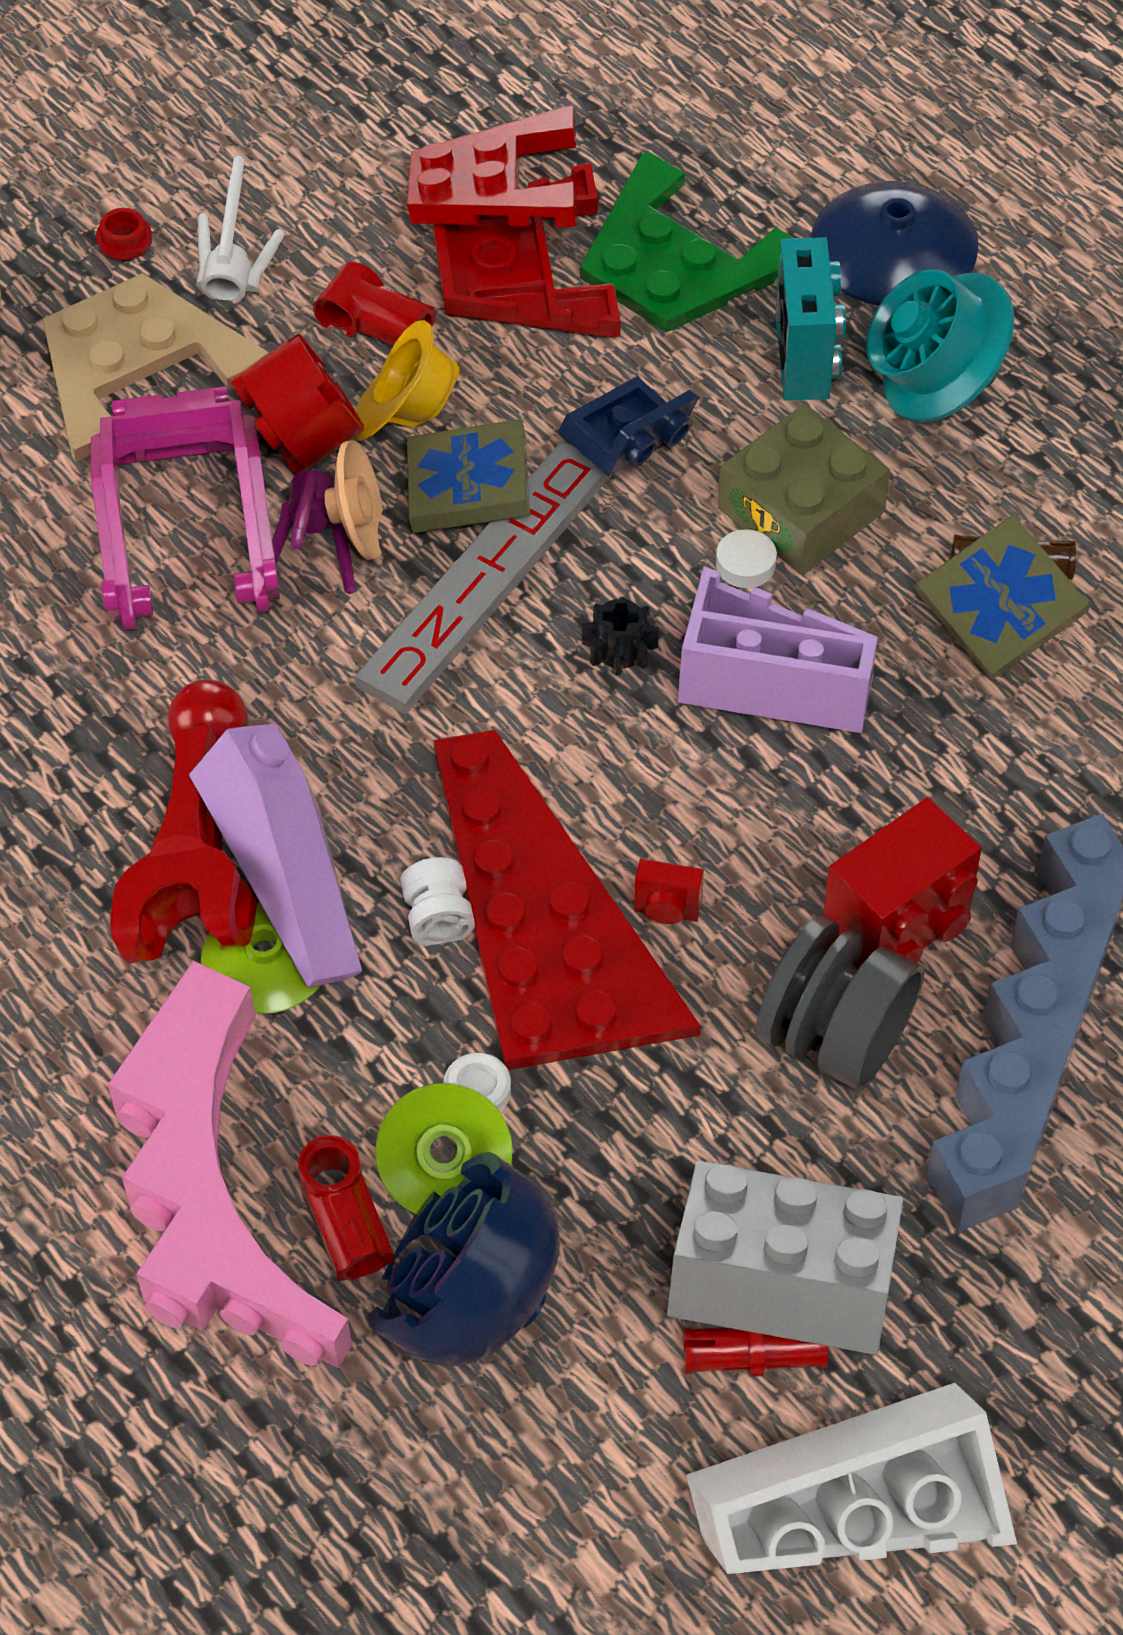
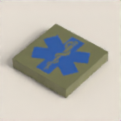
(467, 476)
(1002, 597)

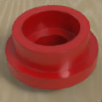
(123, 234)

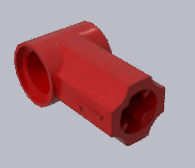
(361, 303)
(344, 1209)

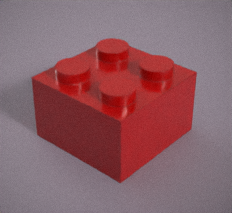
(906, 883)

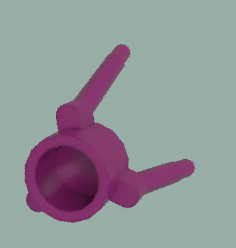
(309, 515)

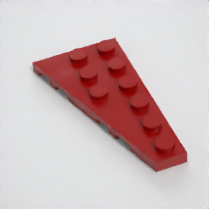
(550, 939)

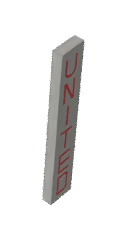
(479, 582)

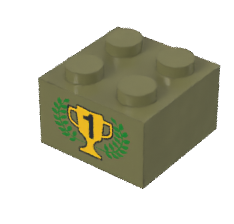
(803, 488)

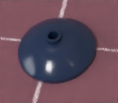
(892, 232)

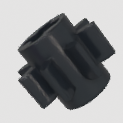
(620, 634)

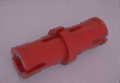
(744, 1350)

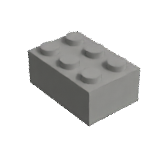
(785, 1257)

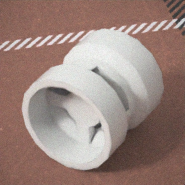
(435, 894)

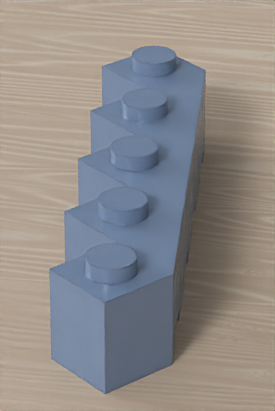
(1035, 1025)

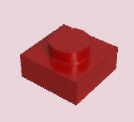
(668, 891)

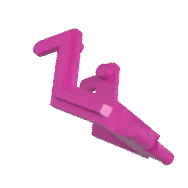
(171, 428)

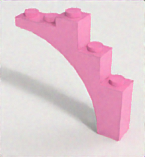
(206, 1256)

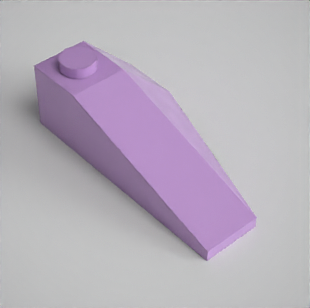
(281, 846)

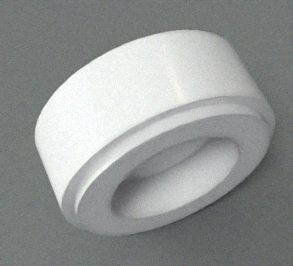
(746, 558)
(482, 1074)

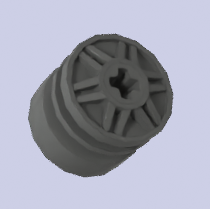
(827, 996)

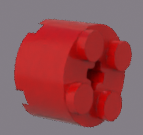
(298, 404)

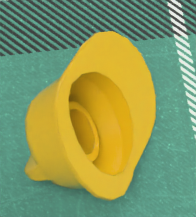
(410, 384)

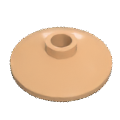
(356, 499)

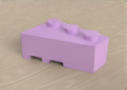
(772, 661)

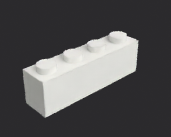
(859, 1488)

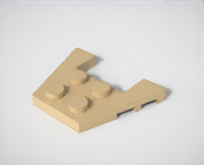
(126, 338)

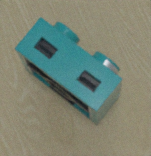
(808, 319)

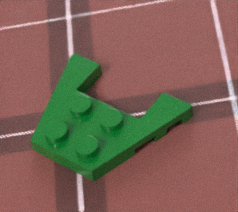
(663, 266)

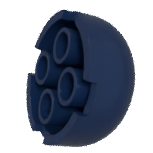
(497, 1283)

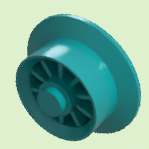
(939, 341)

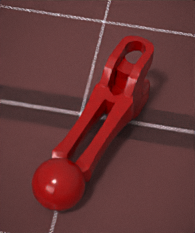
(186, 865)

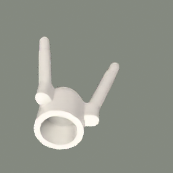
(227, 270)

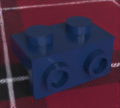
(628, 425)

